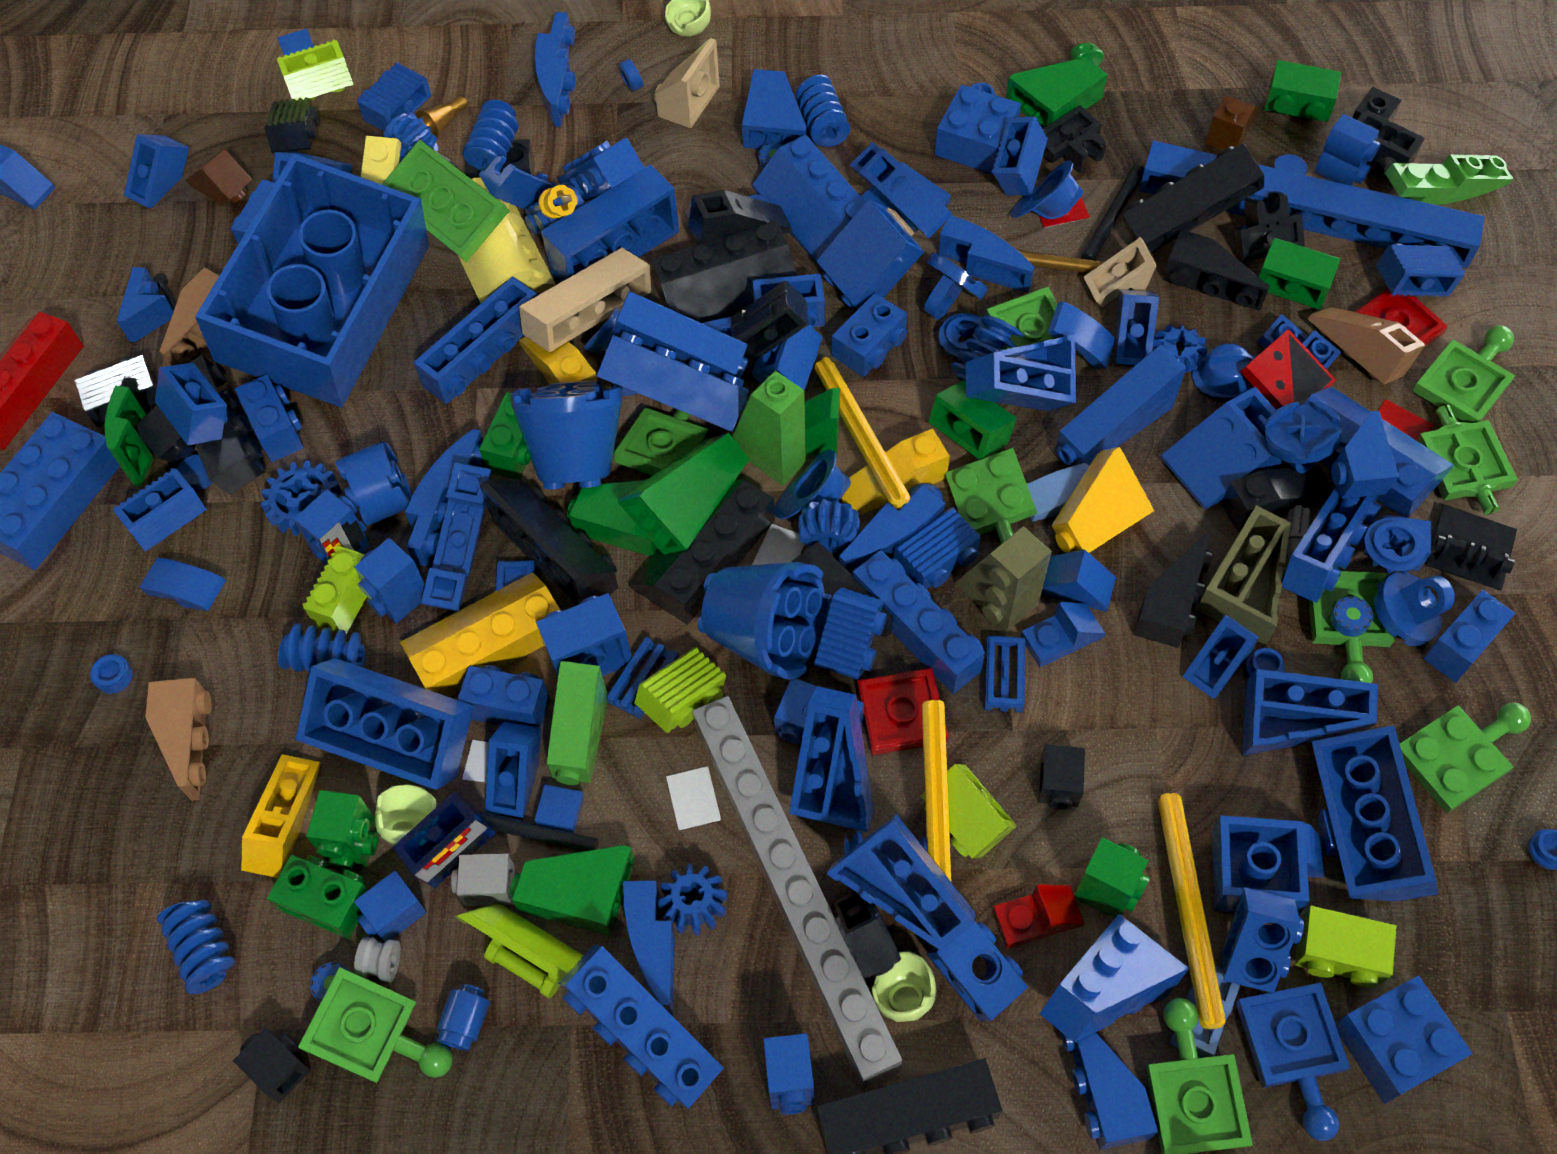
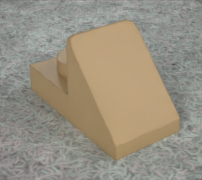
(1124, 270)

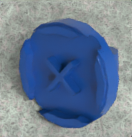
(950, 286)
(1303, 434)
(1410, 608)

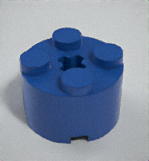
(375, 482)

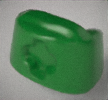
(1089, 51)

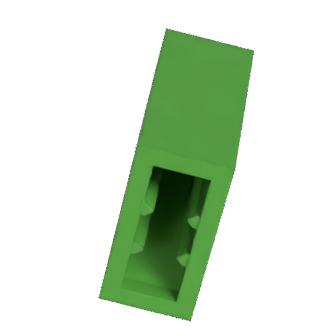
(576, 722)

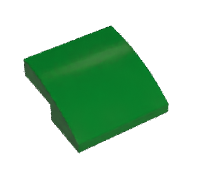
(121, 437)

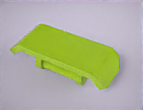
(526, 940)

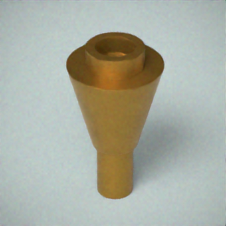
(440, 116)

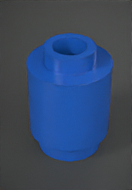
(462, 1017)

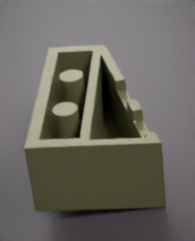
(1251, 576)
(1009, 579)

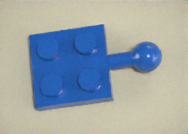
(1295, 1041)

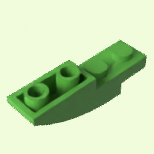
(1452, 181)

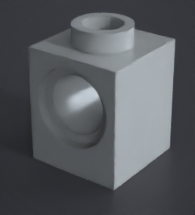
(483, 879)

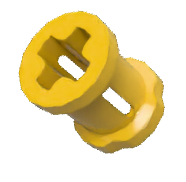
(568, 198)

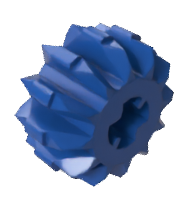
(408, 131)
(830, 524)
(699, 911)

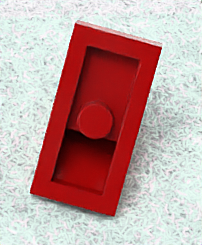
(1037, 916)

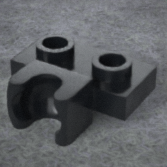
(1075, 138)
(1266, 224)

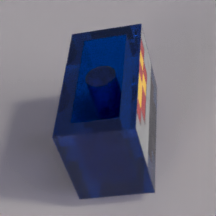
(437, 841)

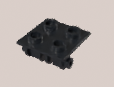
(1472, 547)

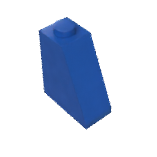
(771, 111)

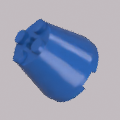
(569, 431)
(767, 614)

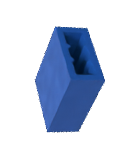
(869, 255)

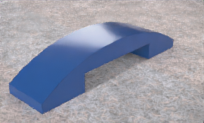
(457, 539)

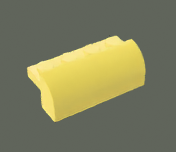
(506, 254)

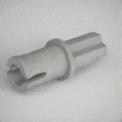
(1300, 523)

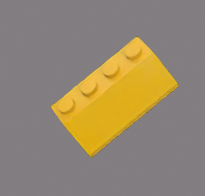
(484, 633)

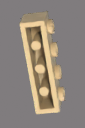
(584, 299)

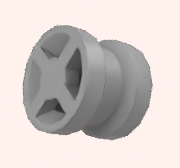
(377, 959)

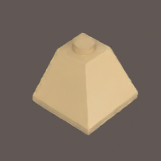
(689, 86)

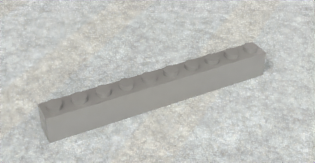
(797, 895)

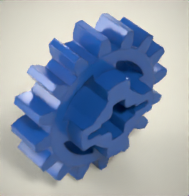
(295, 492)

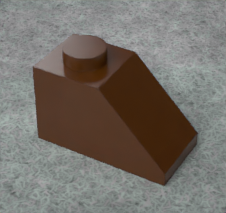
(1231, 123)
(221, 179)

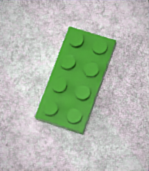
(452, 203)

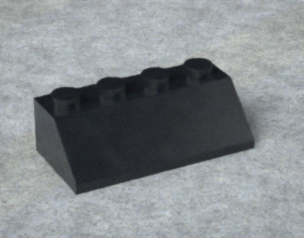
(718, 275)
(734, 527)
(548, 540)

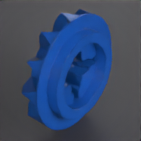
(958, 325)
(1194, 346)
(1400, 533)

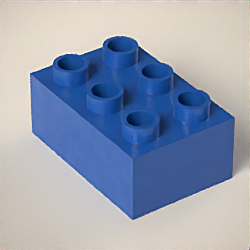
(315, 280)

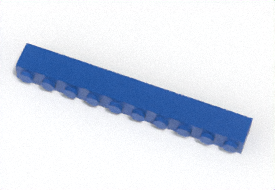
(1337, 207)

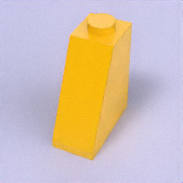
(1101, 504)

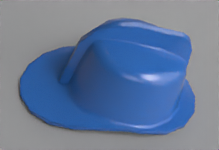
(1053, 196)
(1221, 373)
(818, 482)

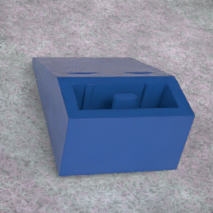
(1224, 448)

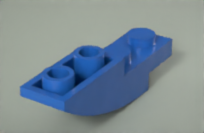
(554, 68)
(901, 189)
(429, 500)

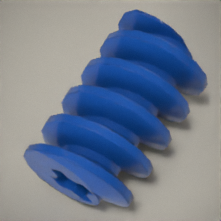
(822, 111)
(491, 134)
(989, 341)
(308, 650)
(195, 945)

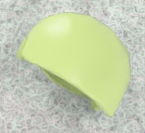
(688, 16)
(401, 810)
(906, 989)

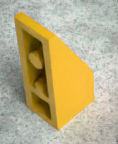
(561, 364)
(915, 461)
(279, 816)

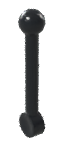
(162, 282)

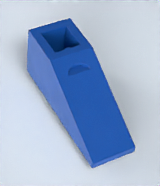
(1113, 1094)

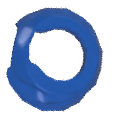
(595, 344)

